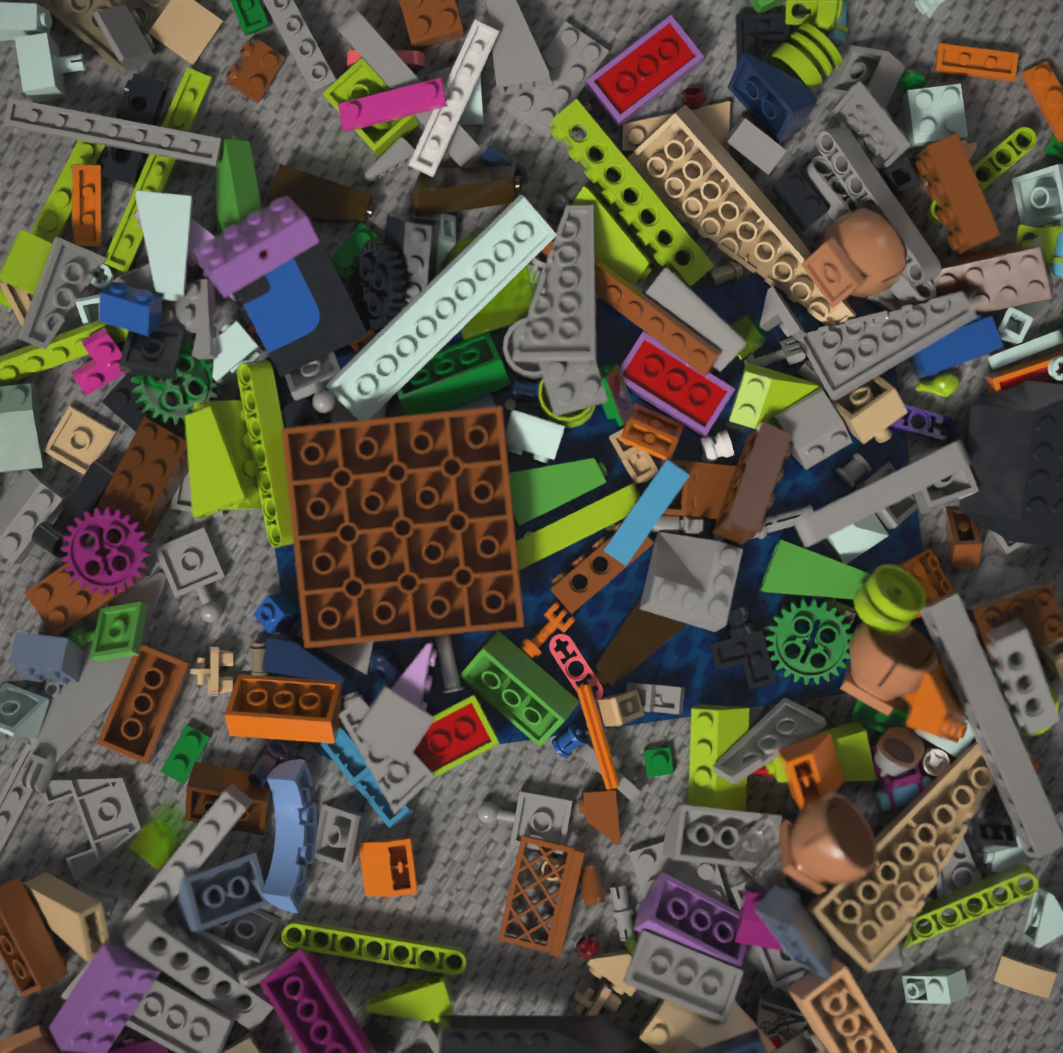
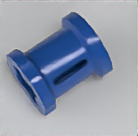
(526, 390)
(570, 740)

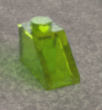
(155, 844)

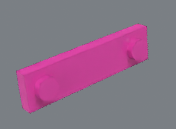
(392, 105)

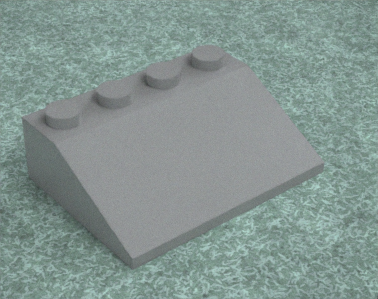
(692, 312)

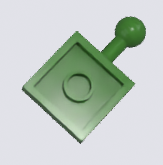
(116, 632)

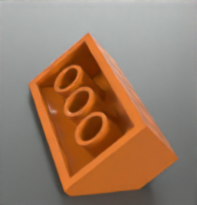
(284, 708)

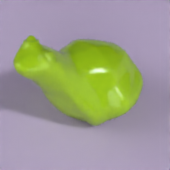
(942, 385)

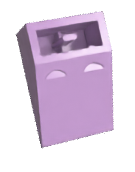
(415, 680)

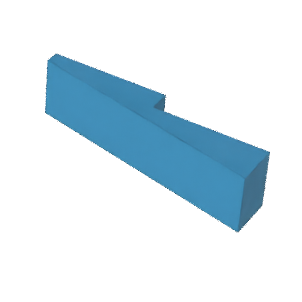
(646, 512)
(352, 764)

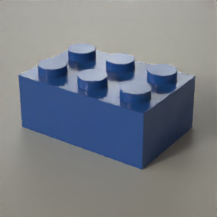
(962, 345)

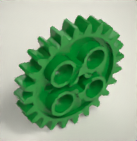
(154, 392)
(786, 632)

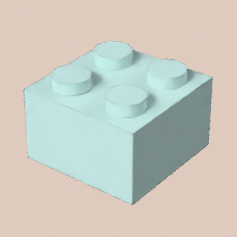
(934, 114)

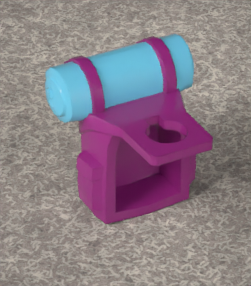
(898, 790)

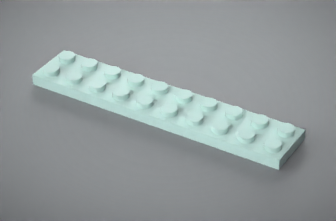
(441, 309)

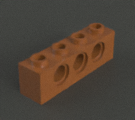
(574, 598)

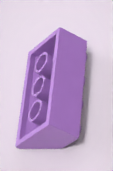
(691, 920)

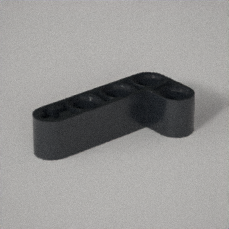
(83, 499)

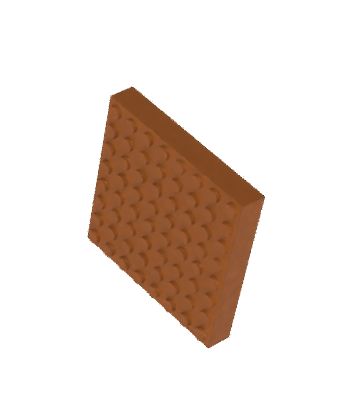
(403, 527)

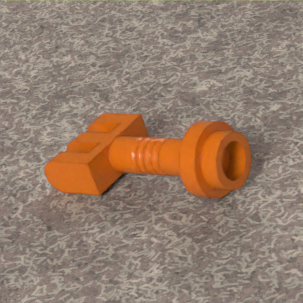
(531, 647)

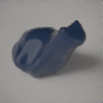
(384, 664)

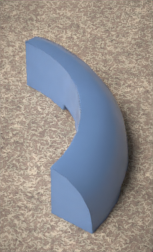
(293, 835)

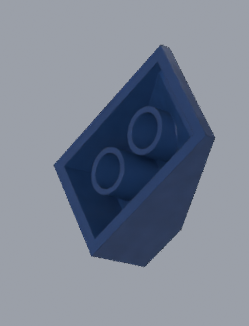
(772, 97)
(291, 657)

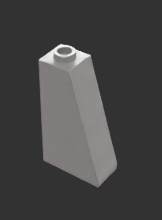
(515, 52)

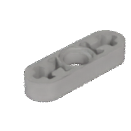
(626, 787)

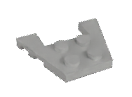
(195, 315)
(105, 813)

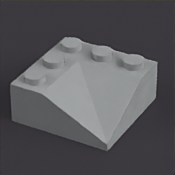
(691, 580)

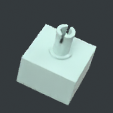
(43, 67)

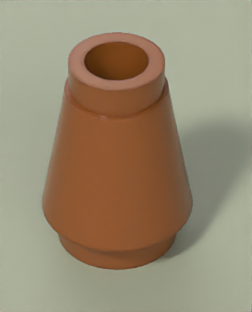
(592, 886)

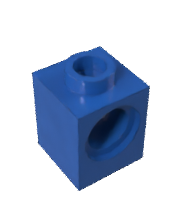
(277, 613)

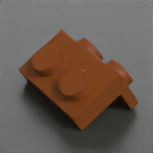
(254, 69)

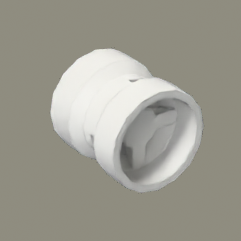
(717, 446)
(938, 760)

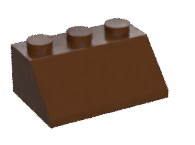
(209, 783)

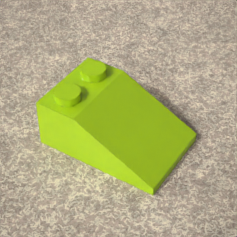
(362, 82)
(765, 394)
(416, 1000)

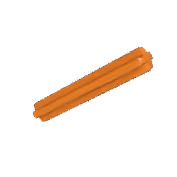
(598, 736)

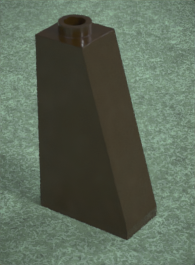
(465, 189)
(321, 198)
(634, 642)

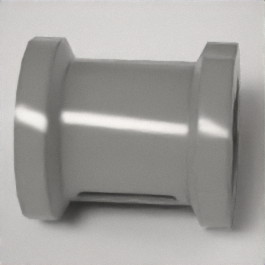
(854, 470)

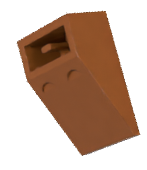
(702, 491)

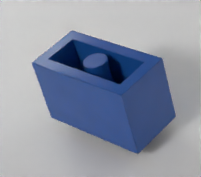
(130, 308)

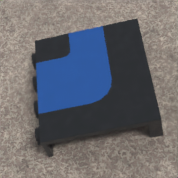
(301, 310)

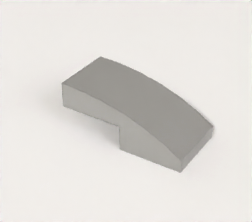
(659, 697)

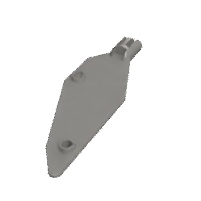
(78, 705)

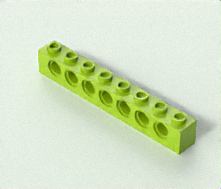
(628, 179)

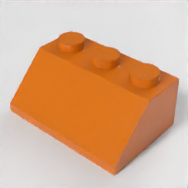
(937, 710)

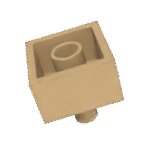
(870, 410)

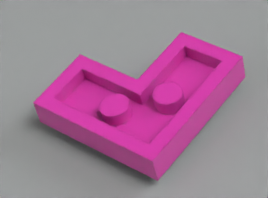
(105, 362)

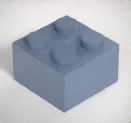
(46, 658)

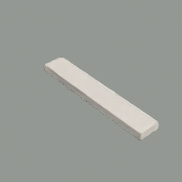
(457, 91)

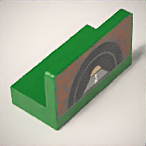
(618, 399)

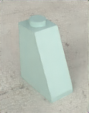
(23, 20)

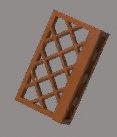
(564, 900)

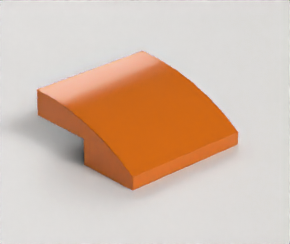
(652, 432)

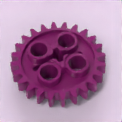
(81, 555)

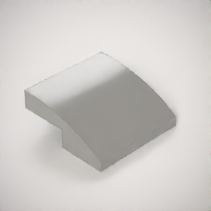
(394, 725)

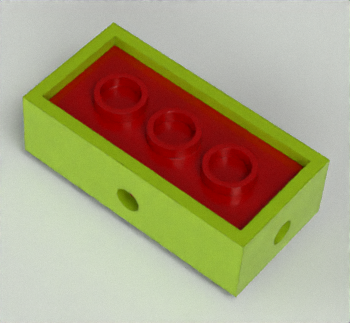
(456, 736)

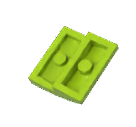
(25, 262)

